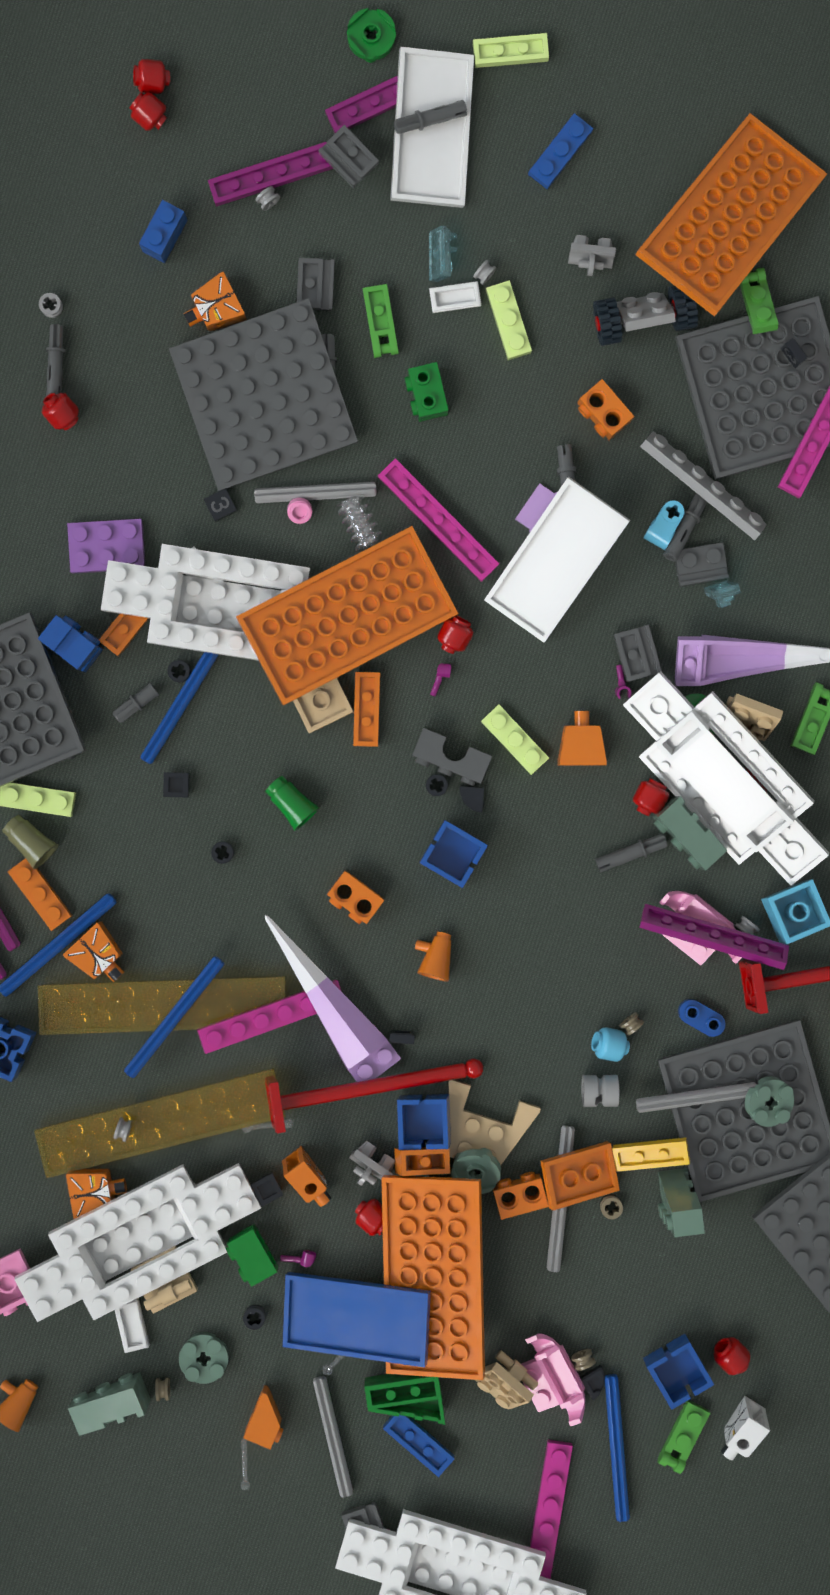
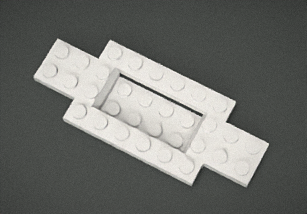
(191, 609)
(716, 784)
(133, 1231)
(444, 1560)

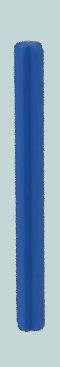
(178, 707)
(57, 944)
(174, 1017)
(617, 1447)

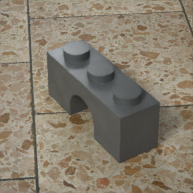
(470, 767)

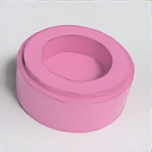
(299, 510)

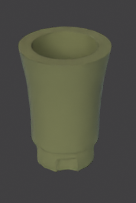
(29, 841)

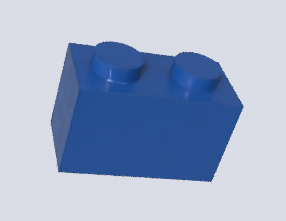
(163, 231)

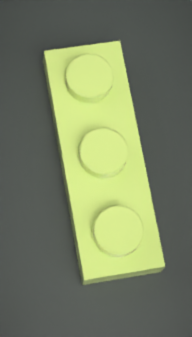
(510, 50)
(508, 320)
(514, 739)
(37, 799)

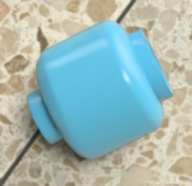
(610, 1044)

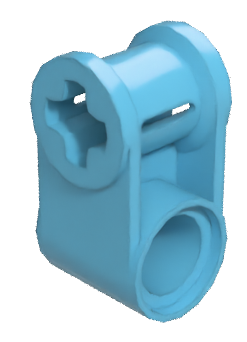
(662, 527)

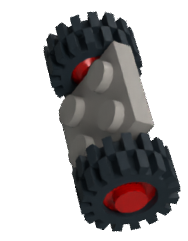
(643, 313)

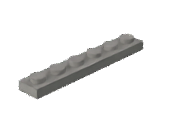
(708, 489)

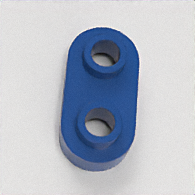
(702, 1017)

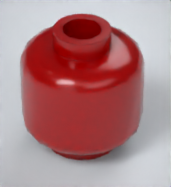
(151, 76)
(148, 111)
(60, 411)
(455, 634)
(650, 797)
(370, 1217)
(731, 1356)

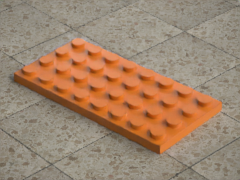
(731, 214)
(347, 615)
(437, 1246)

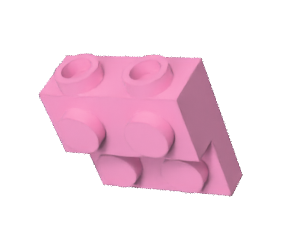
(9, 1291)

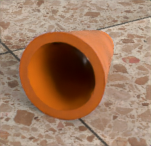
(437, 959)
(17, 1404)

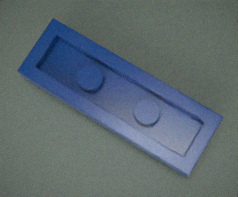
(560, 151)
(419, 1443)

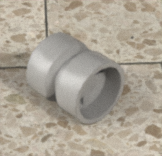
(600, 1090)

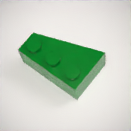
(405, 1396)

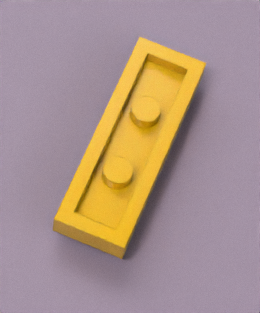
(651, 1154)

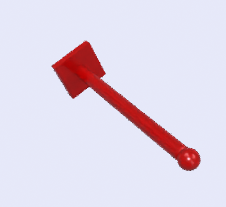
(756, 985)
(472, 1068)

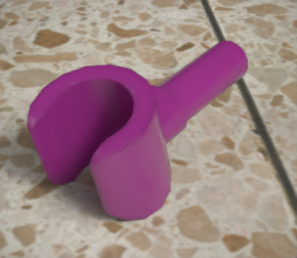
(443, 670)
(621, 682)
(307, 1259)

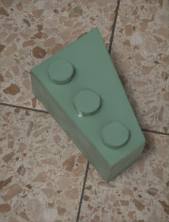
(689, 834)
(679, 1205)
(109, 1403)

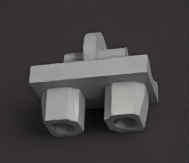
(591, 256)
(362, 1158)

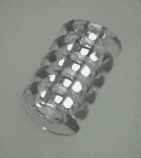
(358, 522)

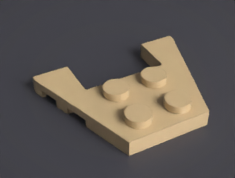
(478, 1131)

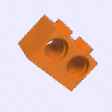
(610, 406)
(359, 892)
(521, 1203)

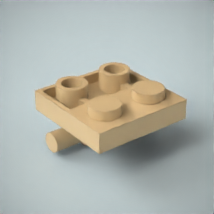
(756, 716)
(169, 1292)
(506, 1383)

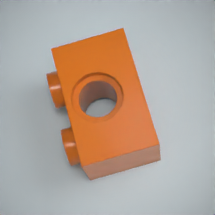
(422, 1161)

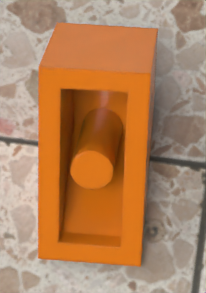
(264, 1422)

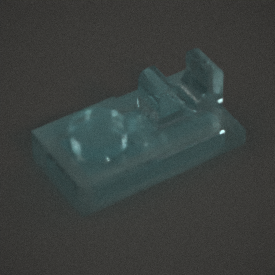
(440, 253)
(723, 592)

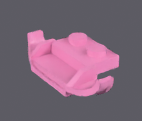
(697, 908)
(556, 1378)

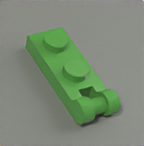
(759, 302)
(380, 319)
(813, 721)
(683, 1436)

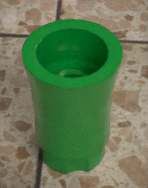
(291, 802)

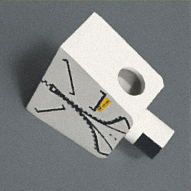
(745, 1429)

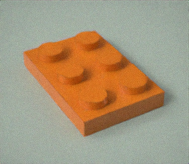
(580, 1175)

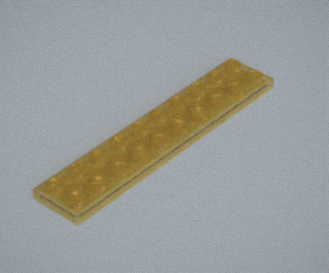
(145, 1004)
(155, 1124)

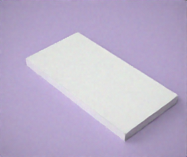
(432, 162)
(557, 559)

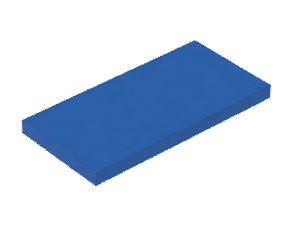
(356, 1319)

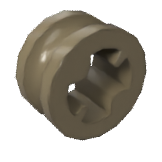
(631, 1024)
(615, 1212)
(583, 1359)
(162, 1389)

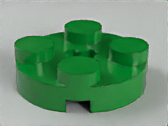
(371, 20)

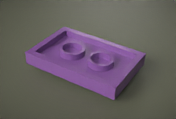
(99, 541)

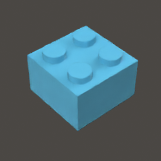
(796, 912)

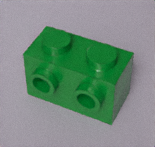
(427, 392)
(251, 1255)

